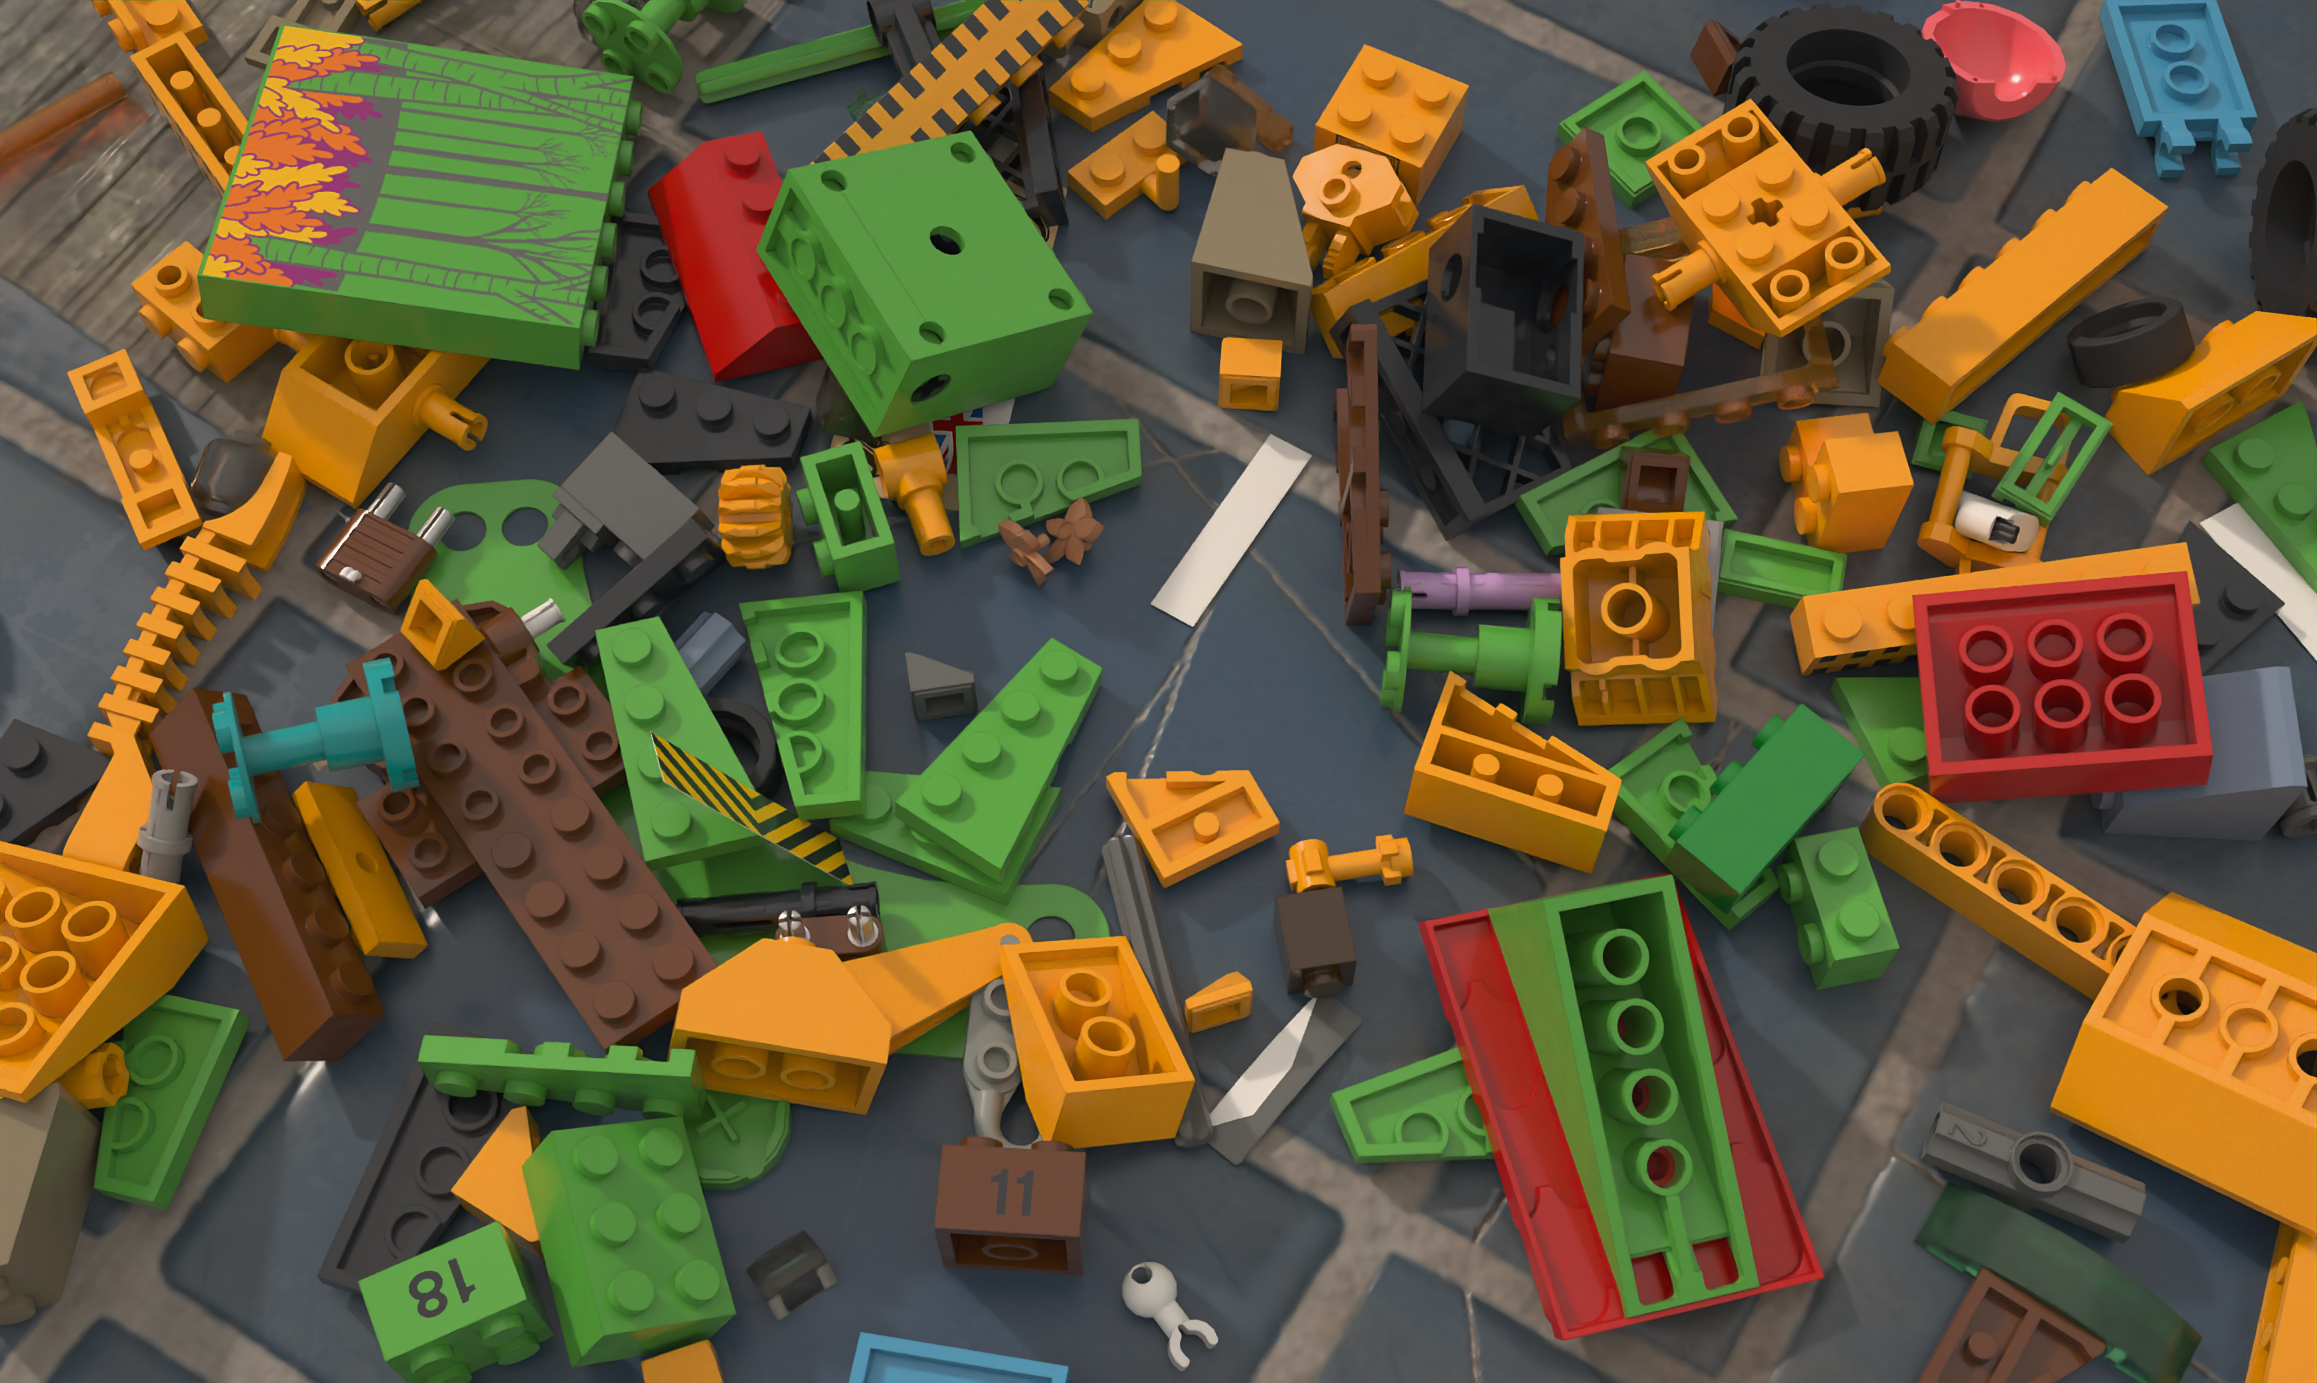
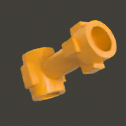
(1313, 868)

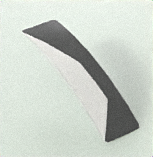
(1279, 1075)

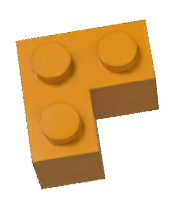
(1845, 482)

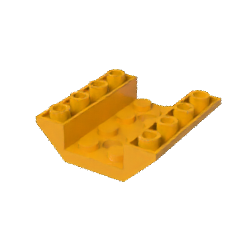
(2210, 1087)

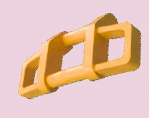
(1973, 452)

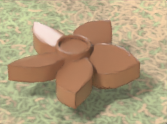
(1073, 533)
(1025, 549)

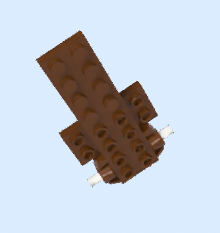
(515, 794)

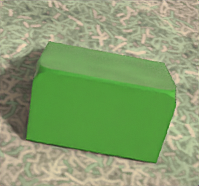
(1929, 438)

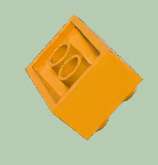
(1093, 1043)

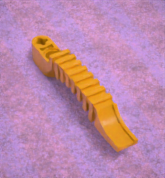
(212, 560)

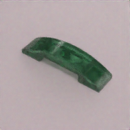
(2140, 1329)

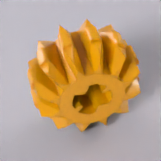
(756, 517)

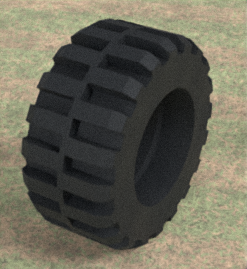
(1849, 85)
(2286, 221)

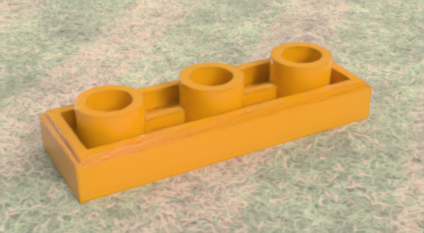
(359, 871)

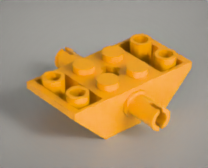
(1764, 222)
(361, 405)

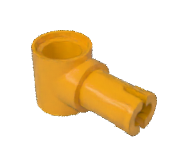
(915, 478)

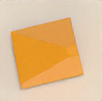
(1219, 1003)

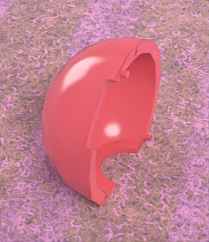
(1998, 59)

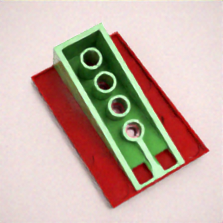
(1665, 1157)

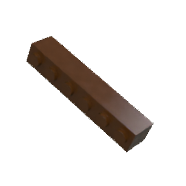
(271, 891)

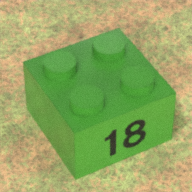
(457, 1308)

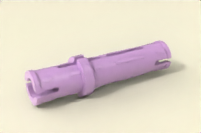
(1478, 591)

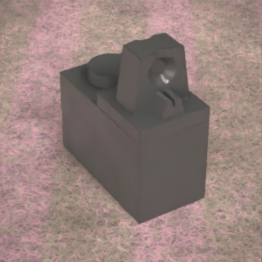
(616, 503)

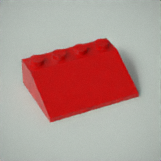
(2062, 689)

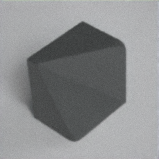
(939, 688)

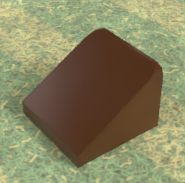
(1653, 479)

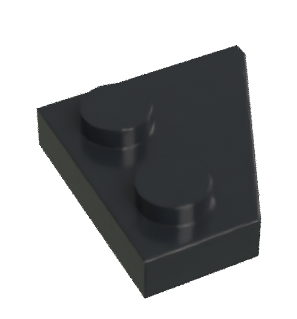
(42, 780)

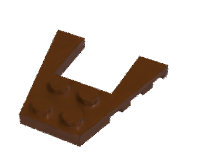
(1362, 504)

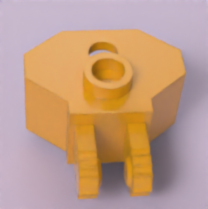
(1350, 207)

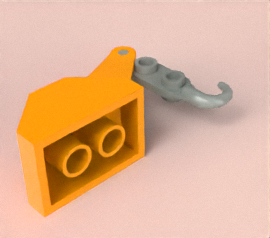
(821, 1029)

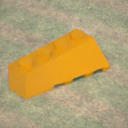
(1403, 265)

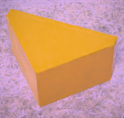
(495, 1183)

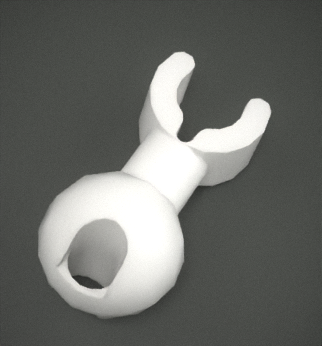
(1158, 1301)

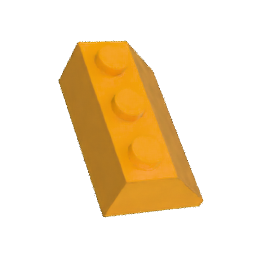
(2216, 387)

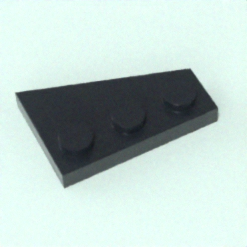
(642, 593)

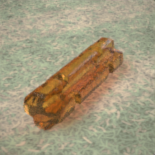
(1274, 129)

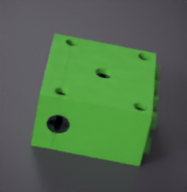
(921, 281)

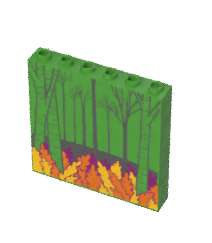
(424, 199)

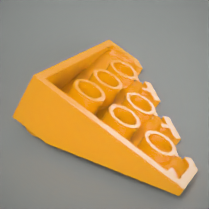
(80, 959)

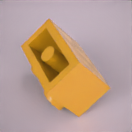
(175, 309)

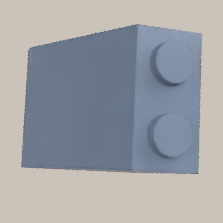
(2252, 772)

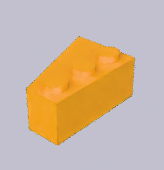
(1509, 784)

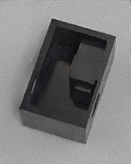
(1490, 326)

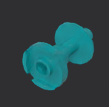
(344, 735)

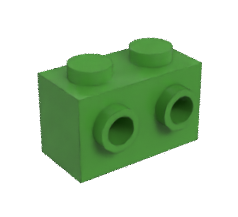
(850, 518)
(1837, 908)

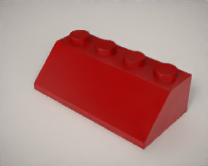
(712, 222)

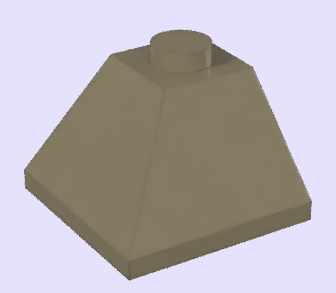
(1856, 337)

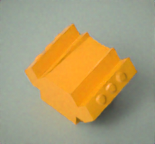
(1639, 618)

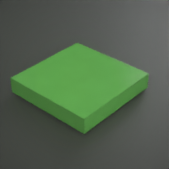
(1637, 125)

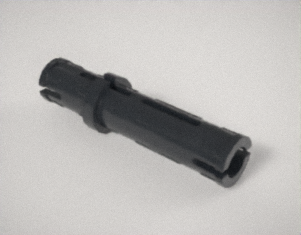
(760, 910)

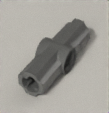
(2072, 1186)

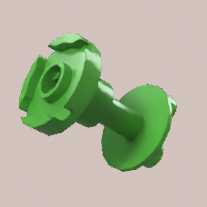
(637, 40)
(1496, 658)

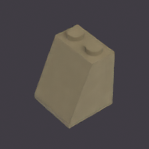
(1252, 257)
(44, 1193)

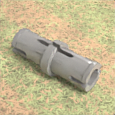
(166, 832)

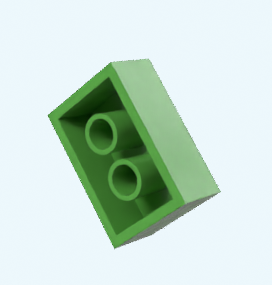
(627, 1240)

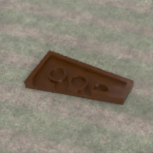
(1584, 202)

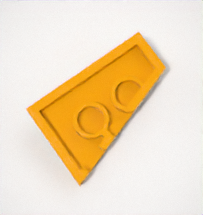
(1140, 57)

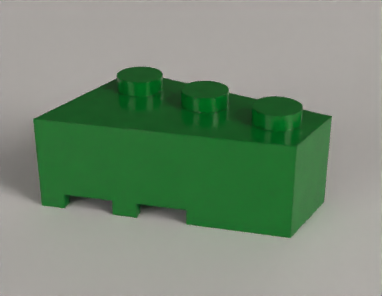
(1761, 806)

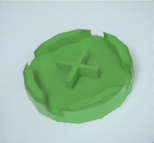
(737, 1139)

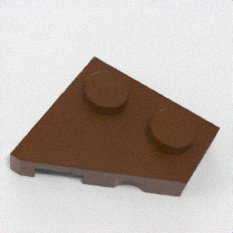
(2007, 1339)

